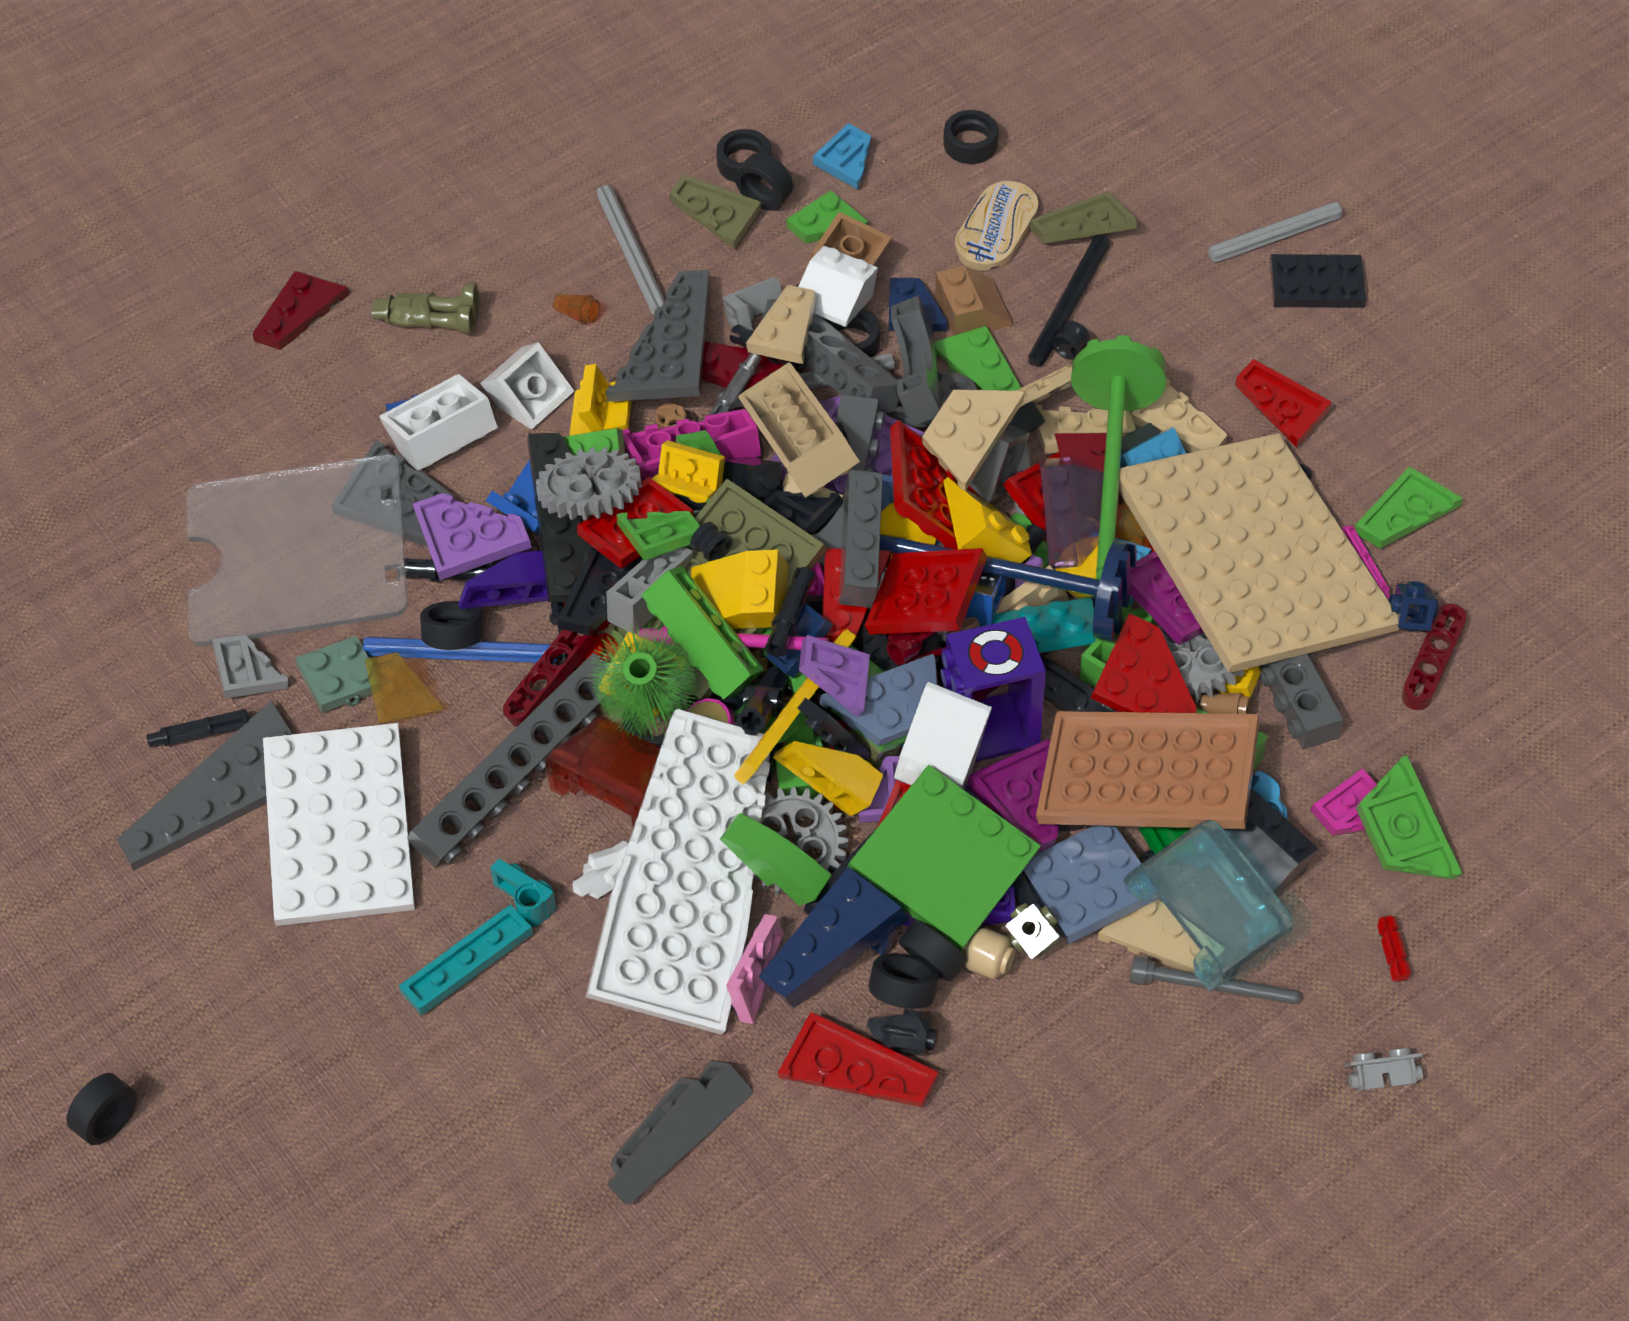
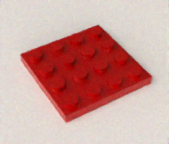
(920, 485)

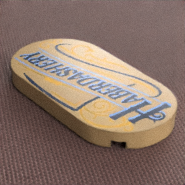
(996, 225)

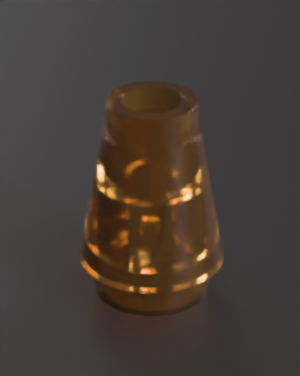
(578, 307)

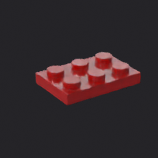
(609, 538)

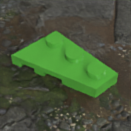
(977, 358)
(1406, 507)

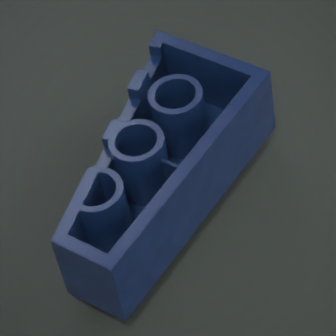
(832, 937)

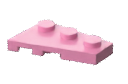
(744, 984)

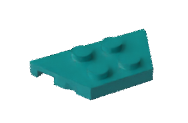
(1056, 624)

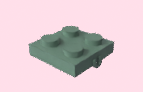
(336, 674)

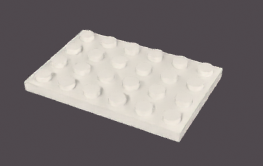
(337, 824)

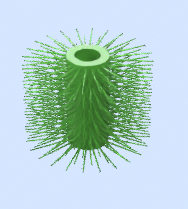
(644, 680)

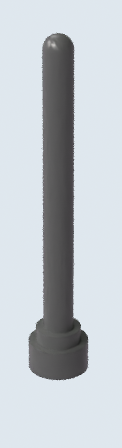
(1146, 971)

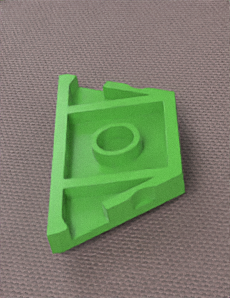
(1405, 826)

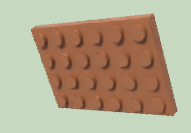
(1149, 769)

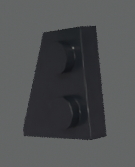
(804, 512)

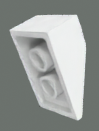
(944, 735)

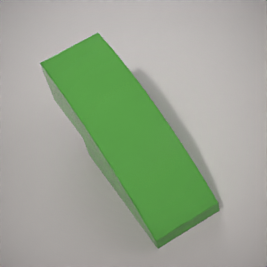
(775, 859)

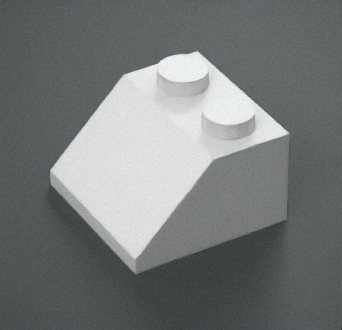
(840, 284)
(527, 385)

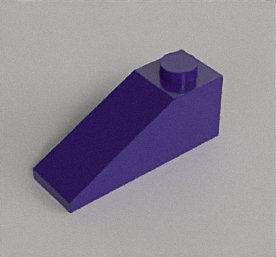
(511, 581)

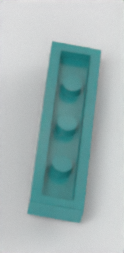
(465, 959)

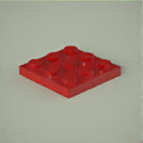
(926, 591)

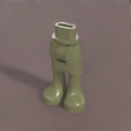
(415, 310)

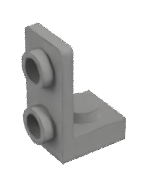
(750, 301)

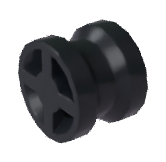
(1071, 340)
(711, 542)

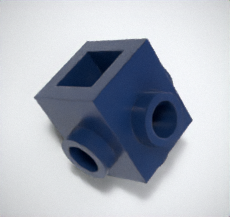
(1414, 606)

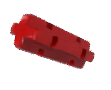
(1394, 948)

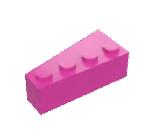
(731, 432)

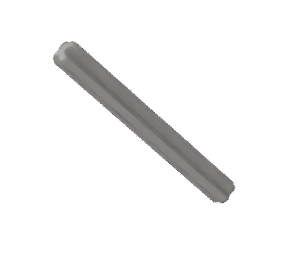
(1274, 232)

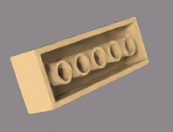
(798, 430)

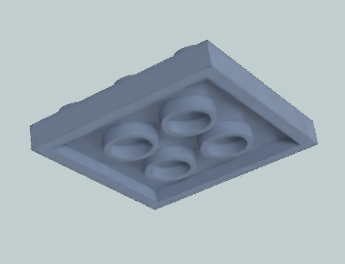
(1085, 880)

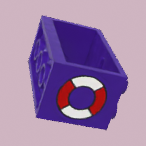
(996, 657)

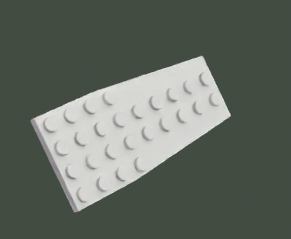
(680, 891)

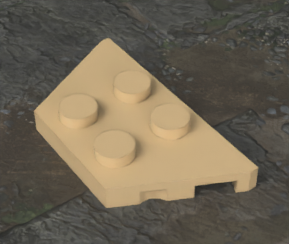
(969, 429)

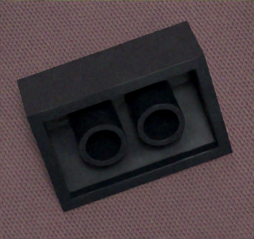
(1272, 844)

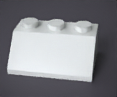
(439, 421)

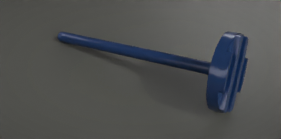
(1112, 589)

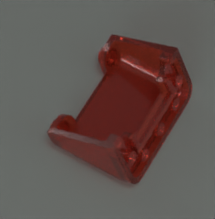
(604, 765)

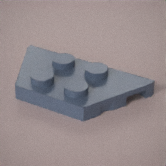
(889, 701)

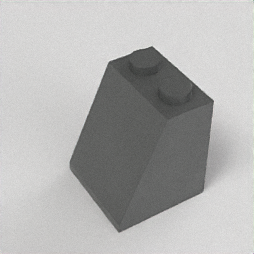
(1000, 464)

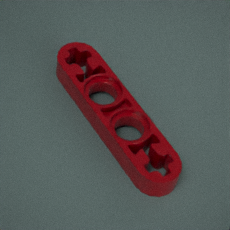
(1434, 656)
(546, 670)

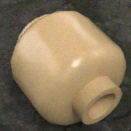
(989, 953)

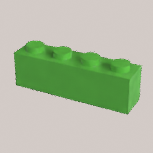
(703, 632)

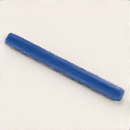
(481, 651)

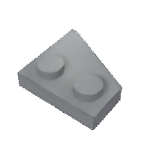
(244, 668)

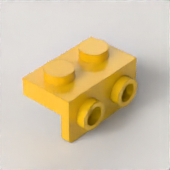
(689, 471)

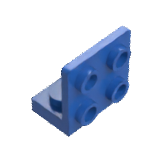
(519, 500)

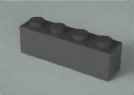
(860, 538)

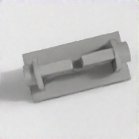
(1369, 1071)

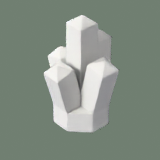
(600, 871)

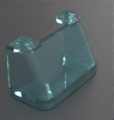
(1215, 901)

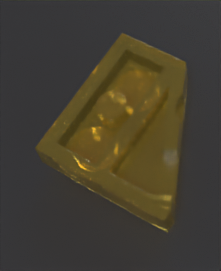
(397, 691)

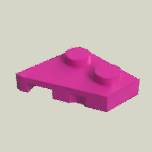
(1338, 807)

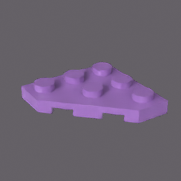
(467, 534)

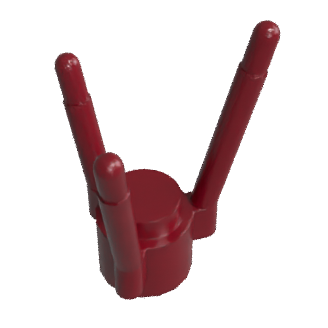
(906, 646)

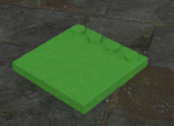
(944, 857)

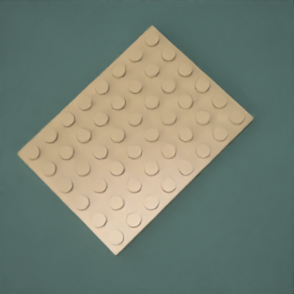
(1255, 552)

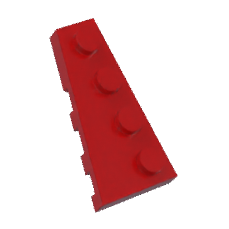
(851, 1063)

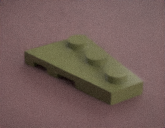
(715, 208)
(1083, 219)

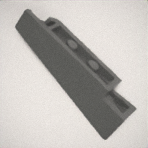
(675, 1127)

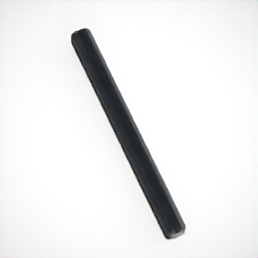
(1068, 300)

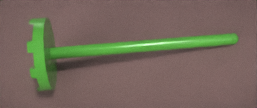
(1118, 379)

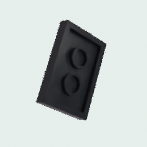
(1317, 281)

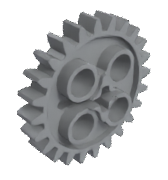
(570, 492)
(1200, 665)
(822, 834)

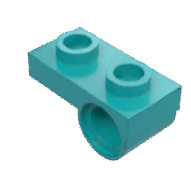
(524, 890)

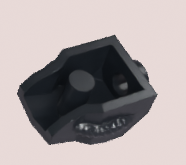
(904, 1032)

